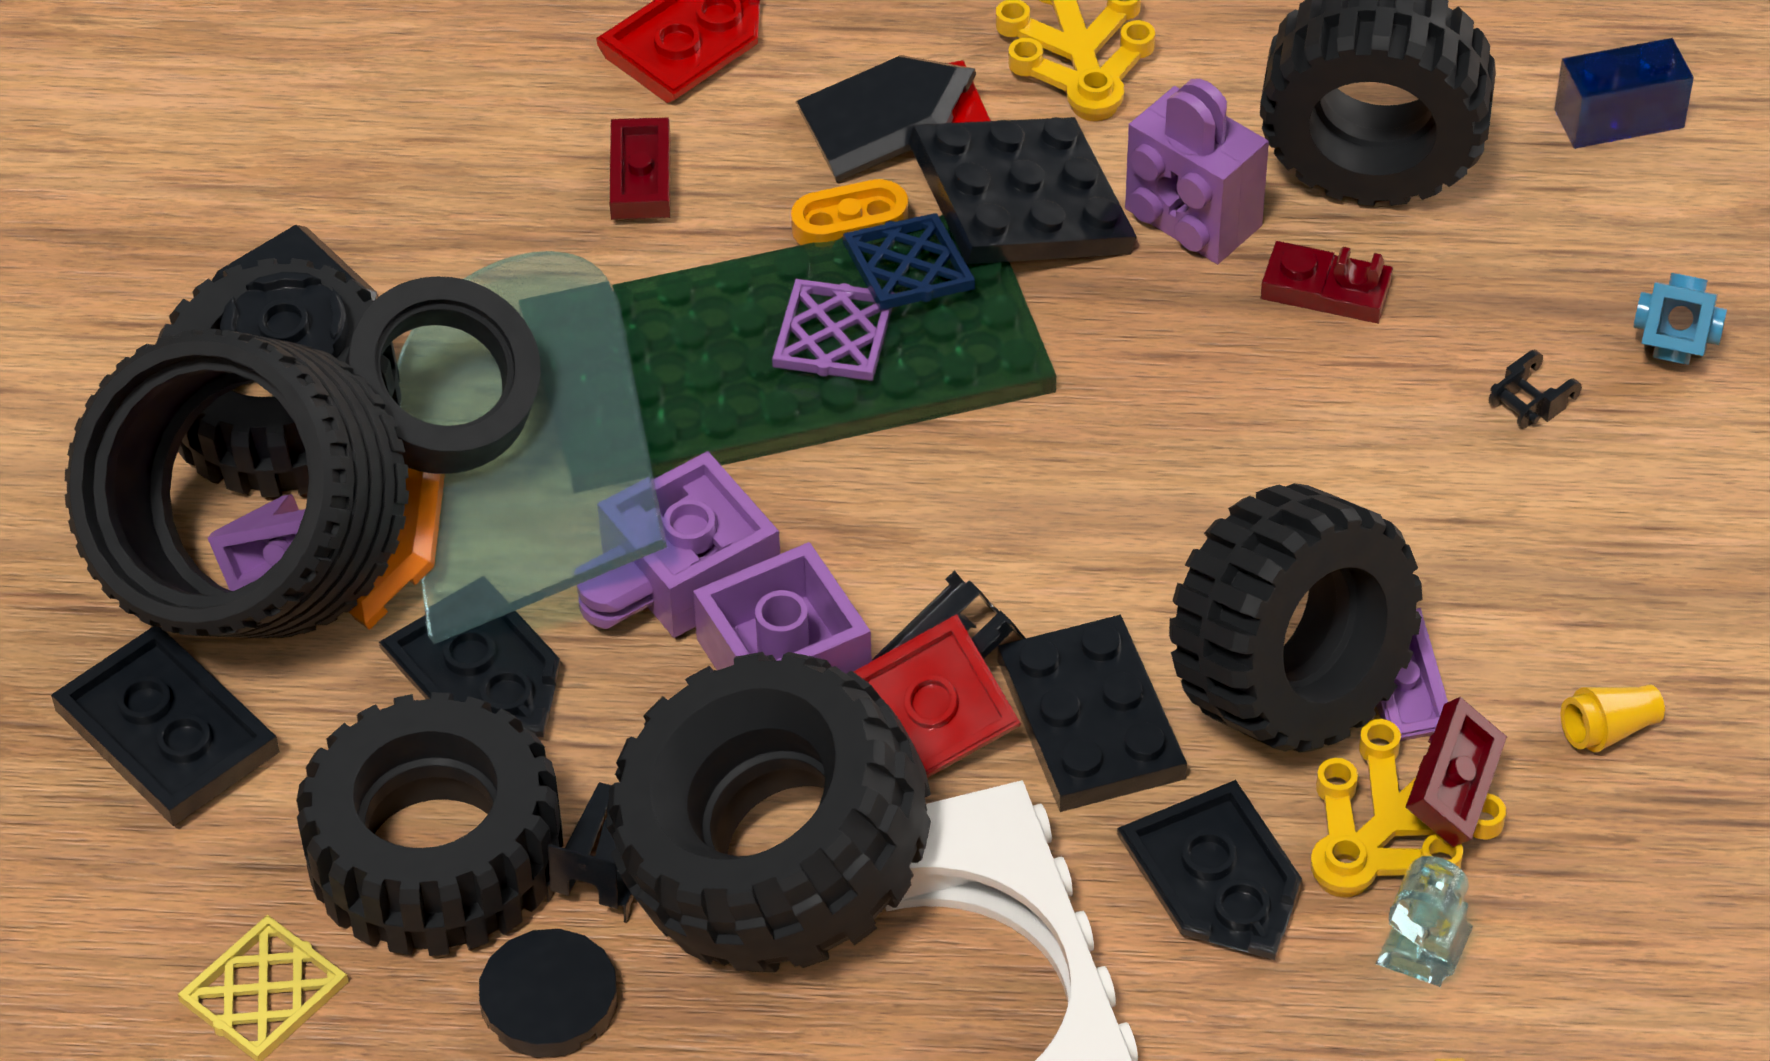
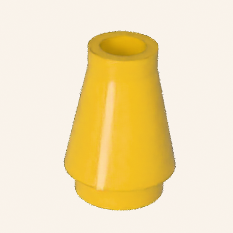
(1608, 714)

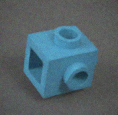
(1676, 344)

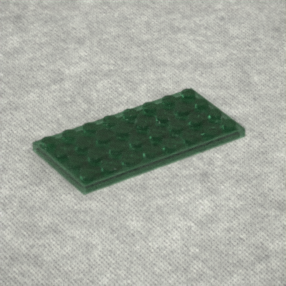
(710, 333)

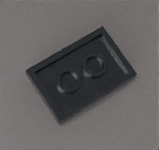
(1091, 713)
(165, 724)

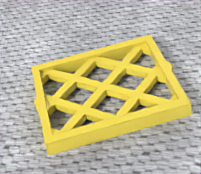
(234, 958)

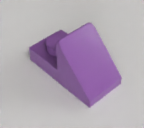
(255, 541)

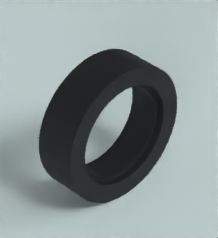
(486, 318)

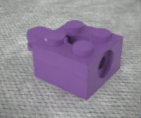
(1196, 171)
(701, 517)

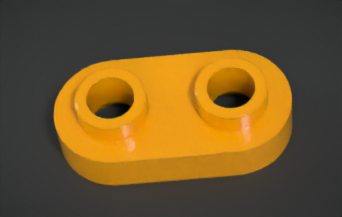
(847, 208)

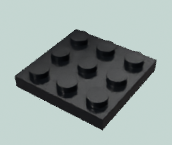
(1021, 190)

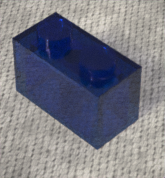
(1623, 93)

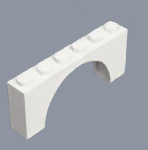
(995, 860)

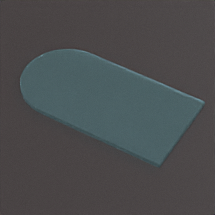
(577, 479)

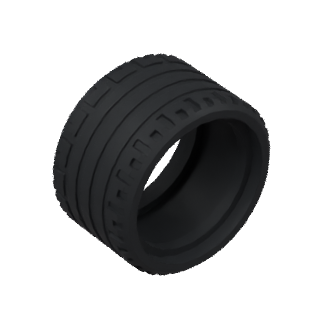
(124, 476)

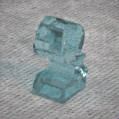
(1428, 921)

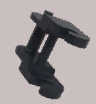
(1545, 404)

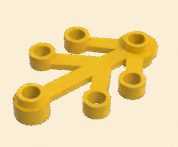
(1090, 89)
(1388, 820)

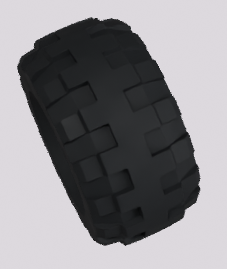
(723, 752)

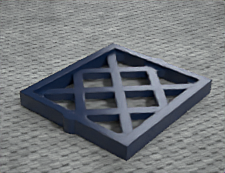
(921, 291)

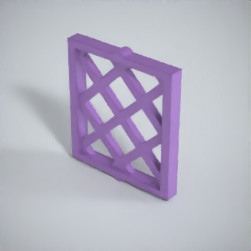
(824, 364)

